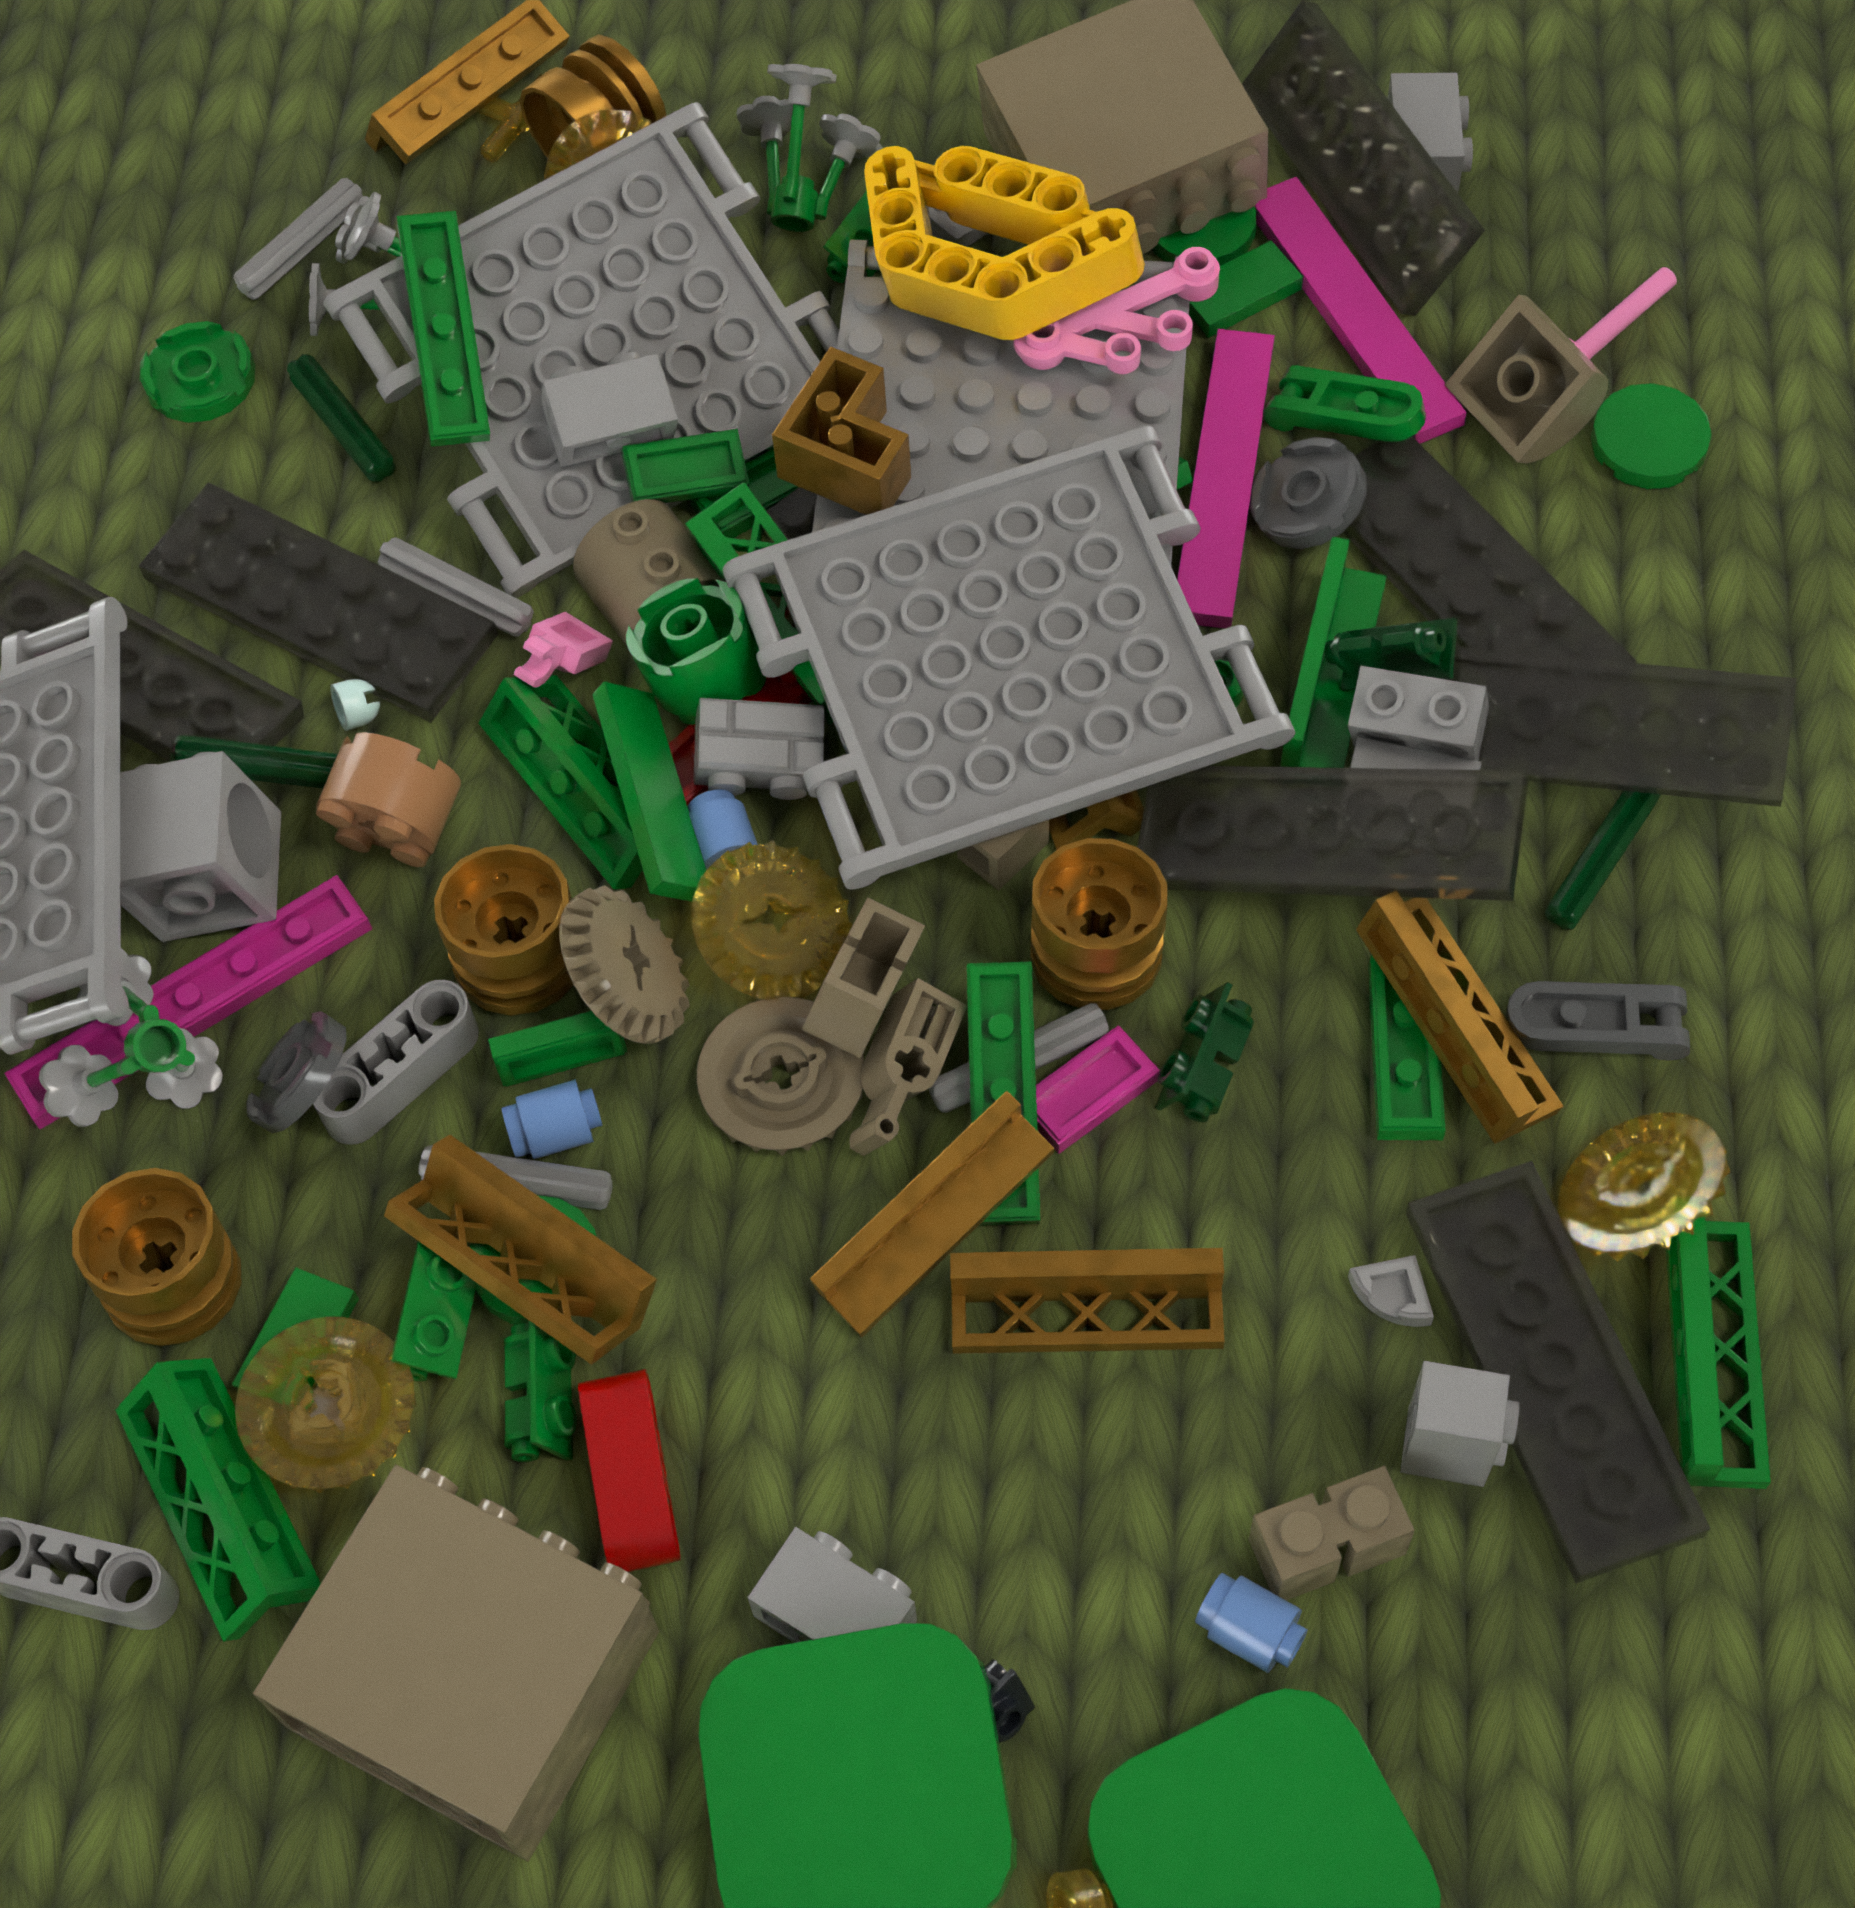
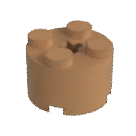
(387, 798)

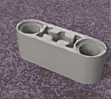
(417, 1066)
(109, 1562)

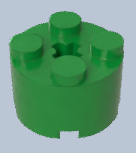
(695, 646)

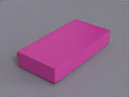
(1092, 1088)

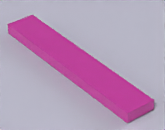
(1353, 303)
(1225, 474)
(218, 981)

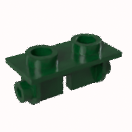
(1409, 648)
(1211, 1031)

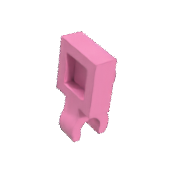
(562, 645)

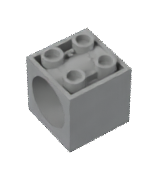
(197, 847)

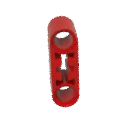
(628, 1471)

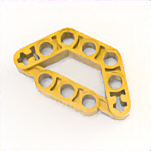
(1069, 253)

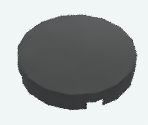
(1308, 493)
(297, 1072)

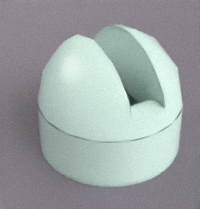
(351, 703)

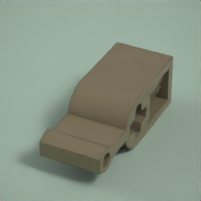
(904, 1058)

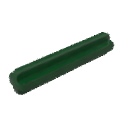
(341, 418)
(263, 761)
(1599, 858)

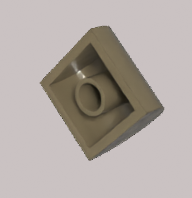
(1529, 383)
(634, 556)

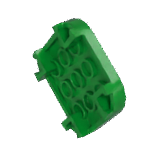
(857, 1775)
(1258, 1814)

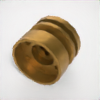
(590, 80)
(1098, 923)
(502, 928)
(157, 1256)

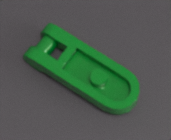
(1346, 405)

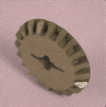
(623, 965)
(741, 1059)

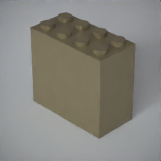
(1135, 112)
(461, 1658)

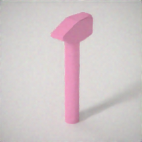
(1626, 312)

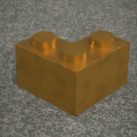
(836, 440)

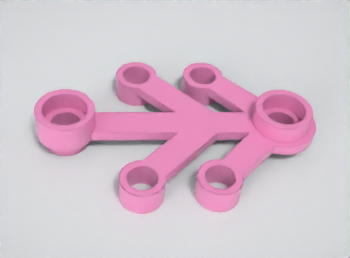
(1191, 278)

